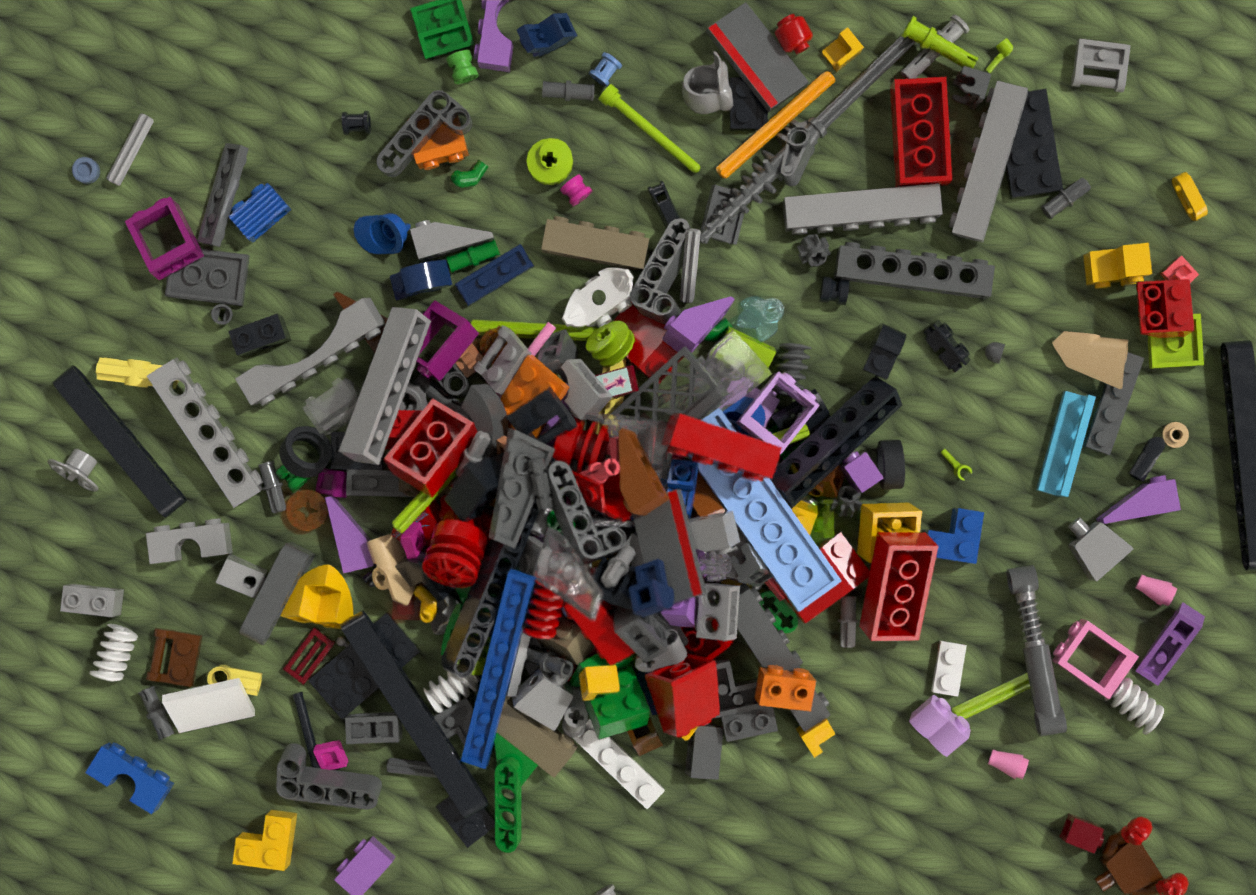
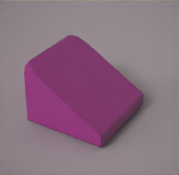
(332, 483)

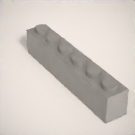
(989, 161)
(862, 208)
(385, 386)

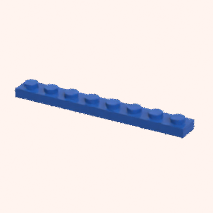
(498, 668)

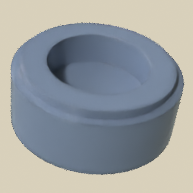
(85, 170)

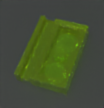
(825, 520)

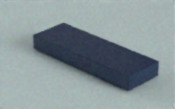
(494, 275)

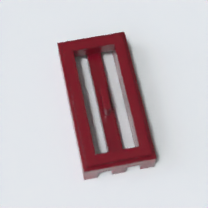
(322, 638)

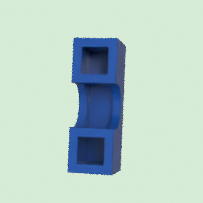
(150, 785)

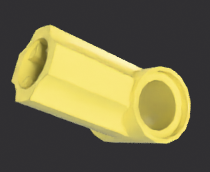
(250, 680)

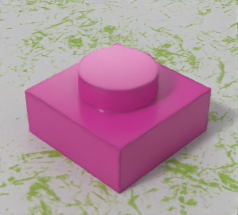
(413, 540)
(331, 755)

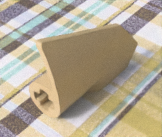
(1094, 356)
(386, 553)

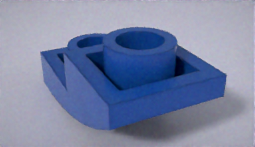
(684, 477)

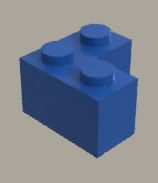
(963, 537)

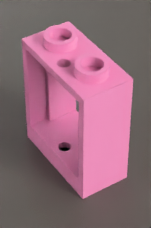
(1115, 673)

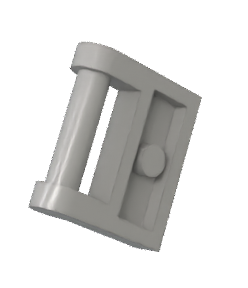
(1103, 57)
(506, 364)

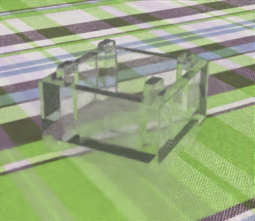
(333, 407)

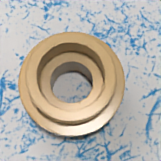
(1168, 438)

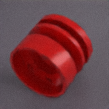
(582, 445)
(455, 553)

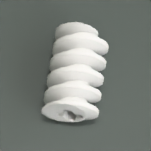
(115, 653)
(449, 689)
(1138, 705)

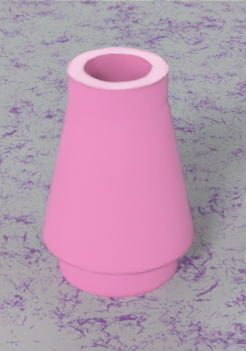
(1157, 590)
(1009, 763)

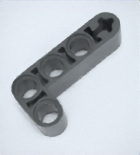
(420, 137)
(671, 242)
(578, 511)
(276, 591)
(323, 785)

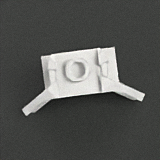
(582, 310)

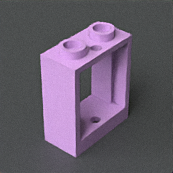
(803, 397)

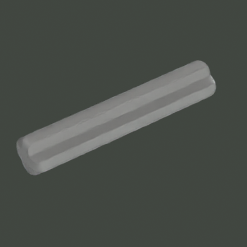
(130, 149)
(690, 263)

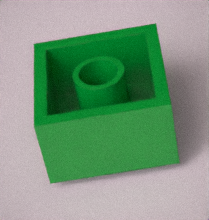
(621, 710)

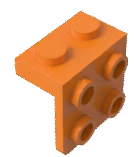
(441, 147)

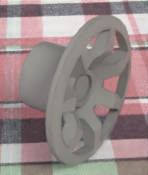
(78, 466)

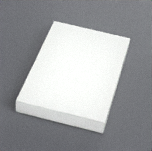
(208, 705)

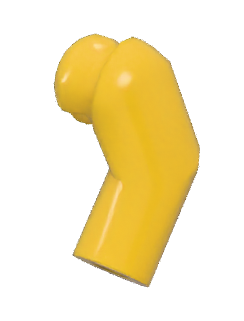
(428, 604)

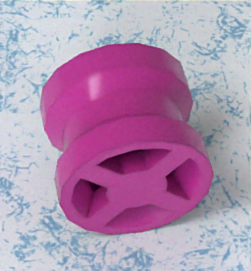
(576, 190)

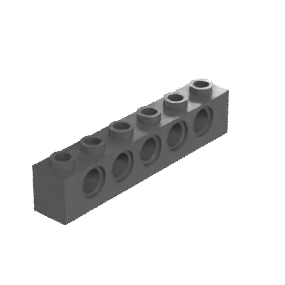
(980, 271)

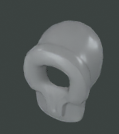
(708, 88)

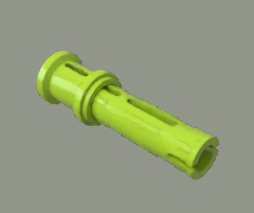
(930, 39)

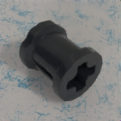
(356, 122)

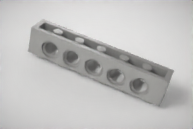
(162, 381)

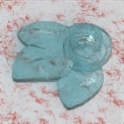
(757, 317)

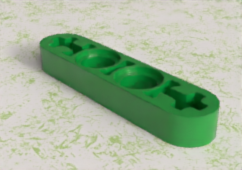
(505, 804)

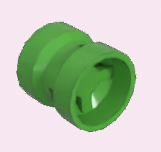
(462, 67)

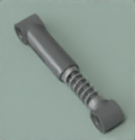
(1048, 712)

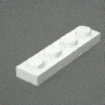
(621, 766)

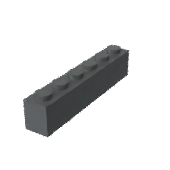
(771, 649)

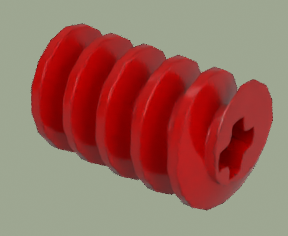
(545, 614)

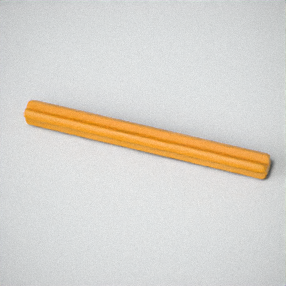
(775, 124)

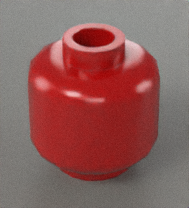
(793, 34)

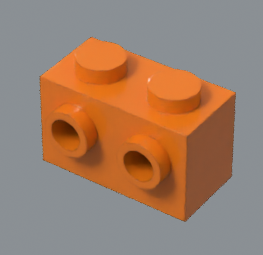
(785, 688)

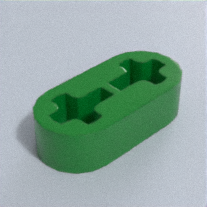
(784, 609)

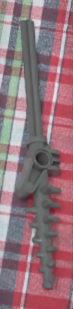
(799, 144)

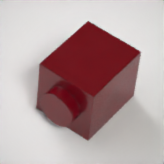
(1082, 833)

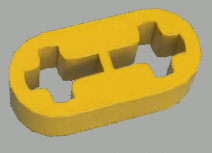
(1189, 196)

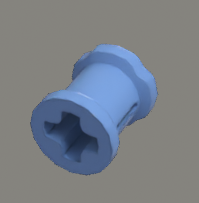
(605, 69)

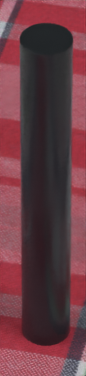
(306, 727)

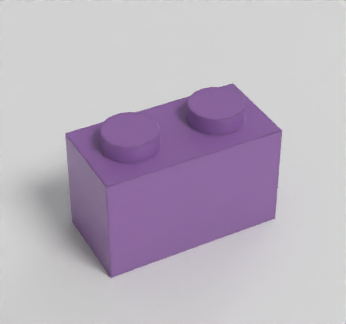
(860, 471)
(365, 867)

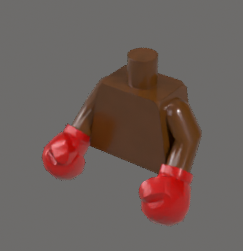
(1131, 867)

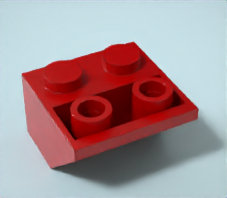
(1165, 308)

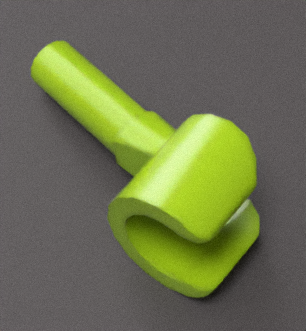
(1005, 49)
(956, 465)

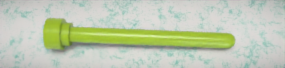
(613, 98)

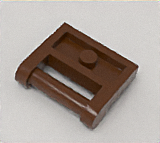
(182, 660)

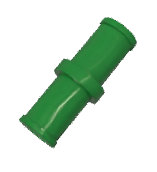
(473, 256)

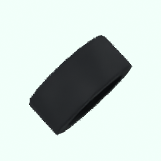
(891, 464)
(296, 465)

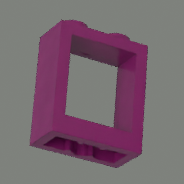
(174, 259)
(453, 347)

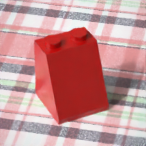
(685, 694)

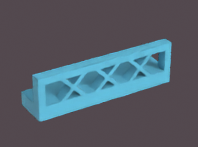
(1065, 444)

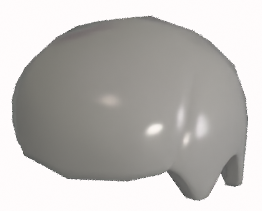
(445, 609)

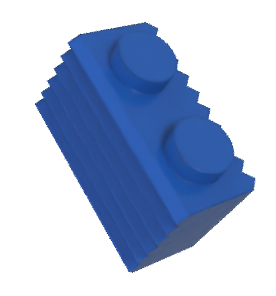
(259, 212)

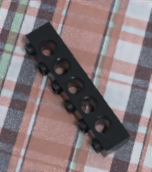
(835, 440)

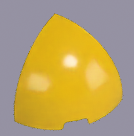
(320, 598)

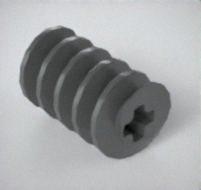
(792, 364)

